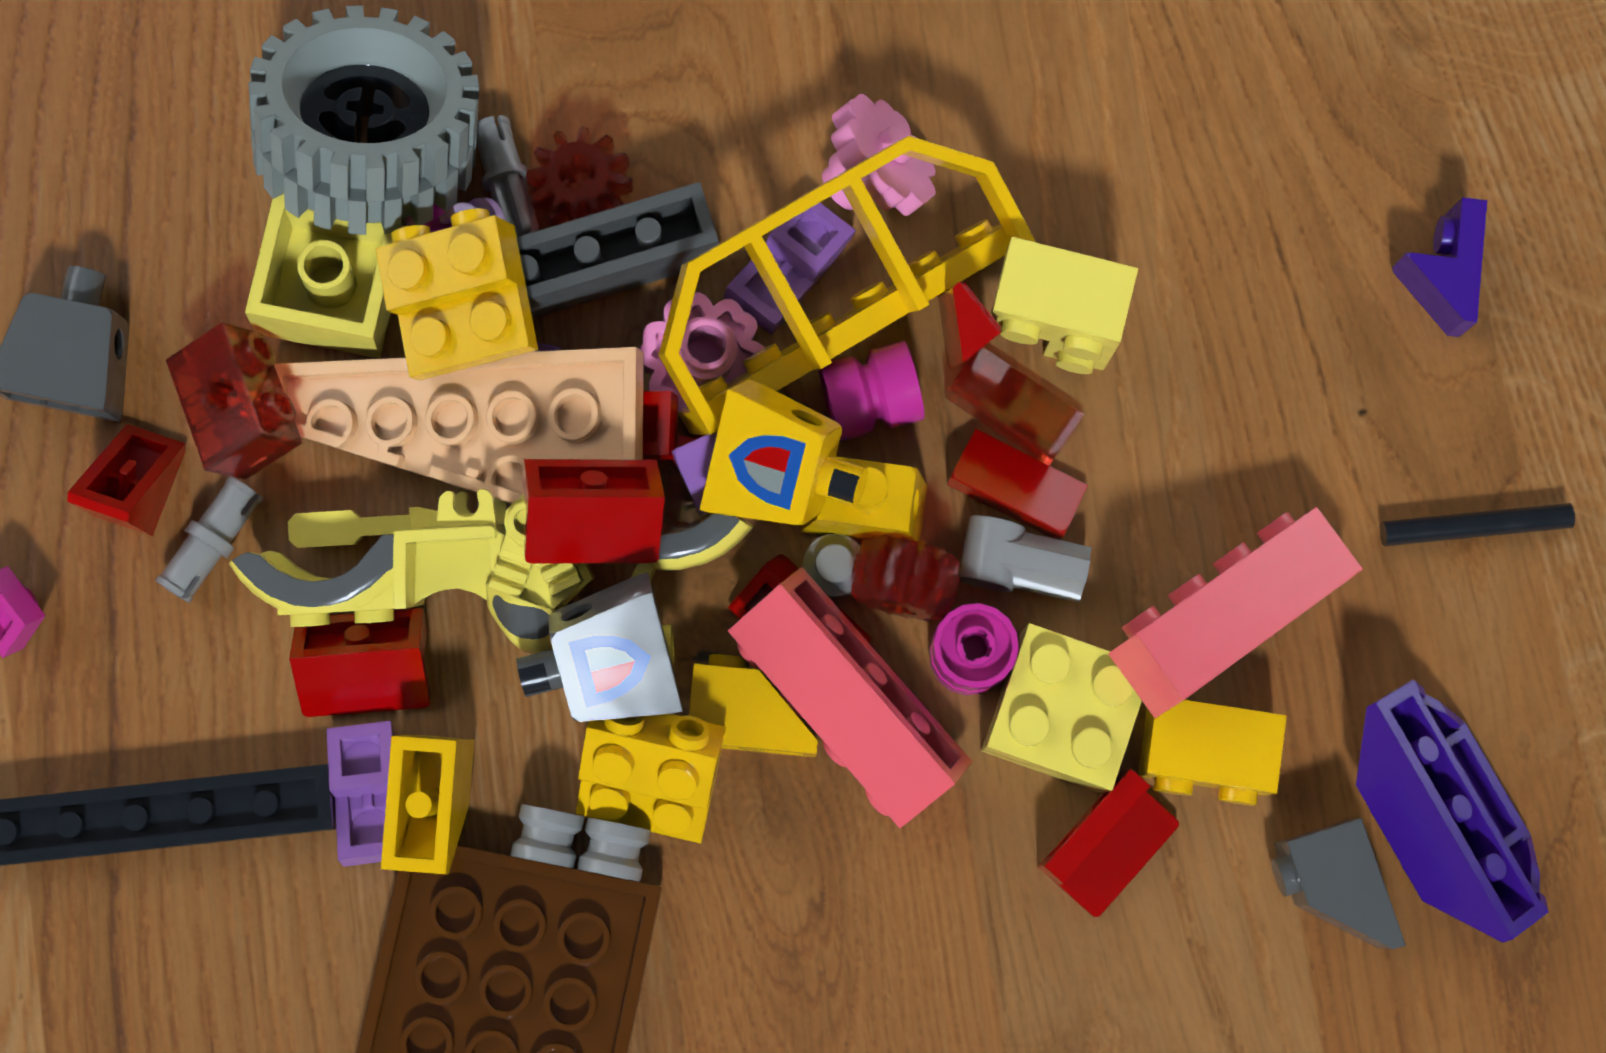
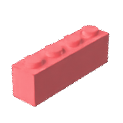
(1235, 611)
(850, 698)

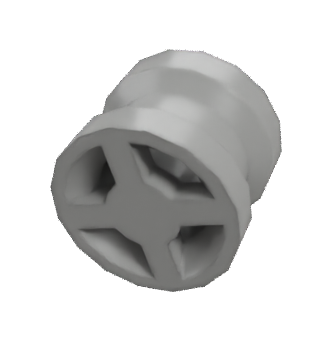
(547, 836)
(614, 849)

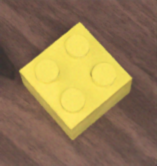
(319, 284)
(1064, 711)

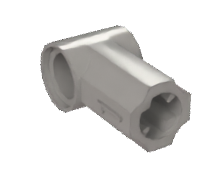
(1005, 557)

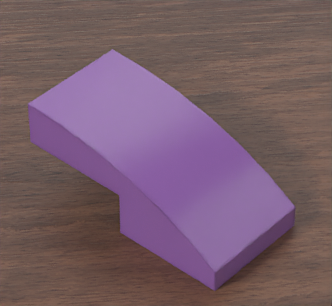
(803, 252)
(359, 783)

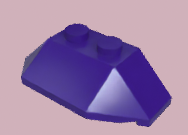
(1448, 815)

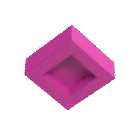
(18, 613)

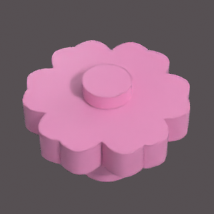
(865, 130)
(712, 345)

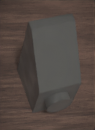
(1338, 881)

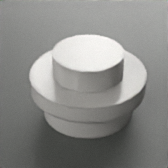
(831, 562)

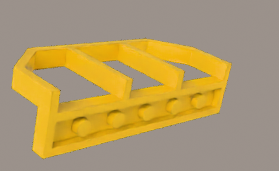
(873, 307)

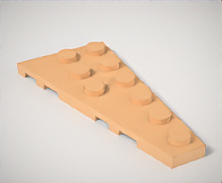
(479, 420)

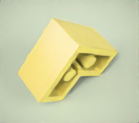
(1063, 299)

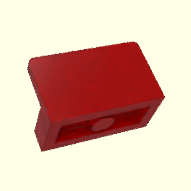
(592, 511)
(361, 665)
(1110, 844)

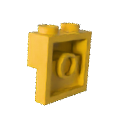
(457, 293)
(651, 773)

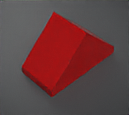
(130, 479)

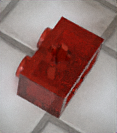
(234, 401)

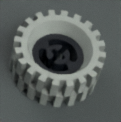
(311, 106)

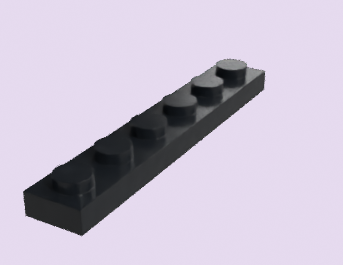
(166, 815)

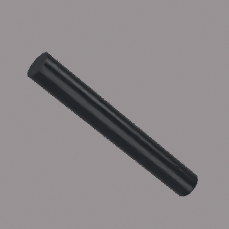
(1477, 524)

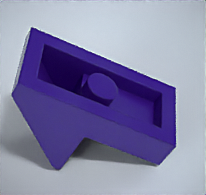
(1451, 282)

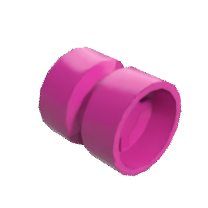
(879, 389)
(973, 649)

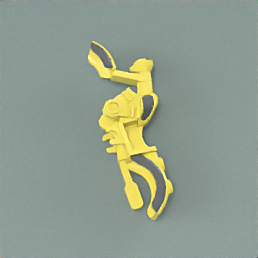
(447, 552)

